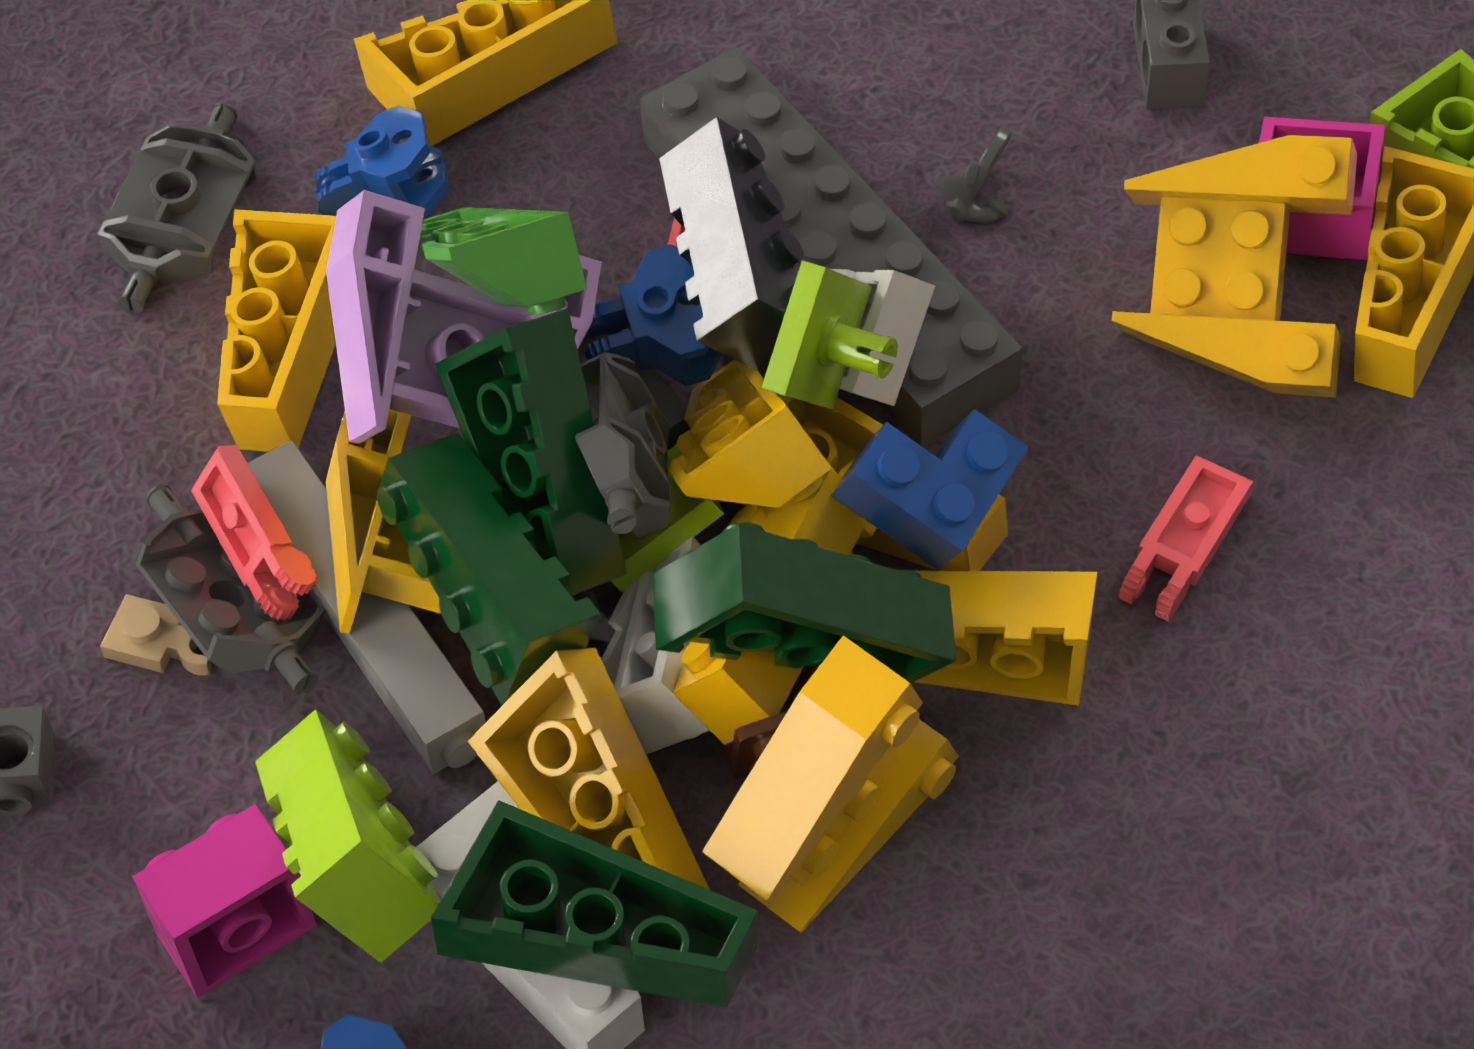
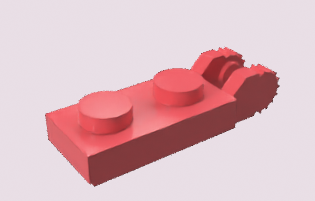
(252, 533)
(1187, 533)

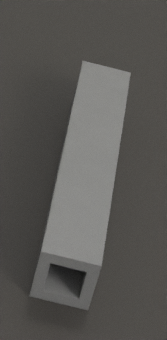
(385, 634)

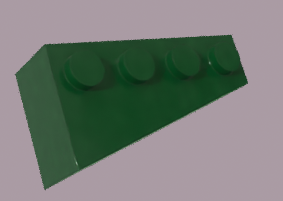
(519, 413)
(482, 563)

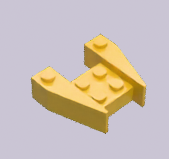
(1226, 259)
(366, 548)
(831, 786)

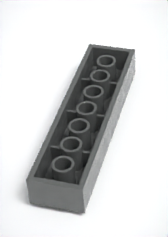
(841, 223)

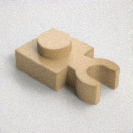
(148, 636)

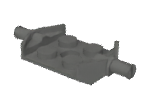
(176, 237)
(627, 447)
(192, 569)

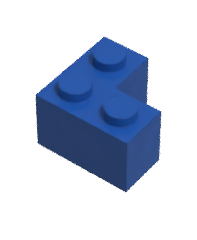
(930, 499)

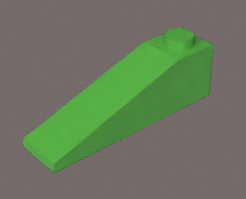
(508, 254)

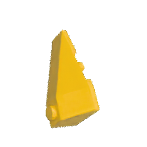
(745, 444)

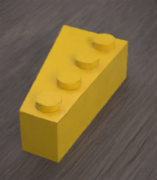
(481, 57)
(577, 762)

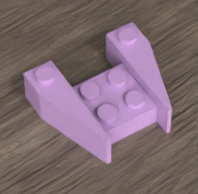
(403, 321)

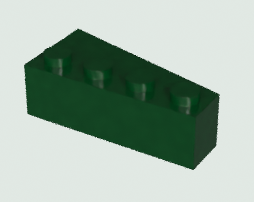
(798, 602)
(590, 914)

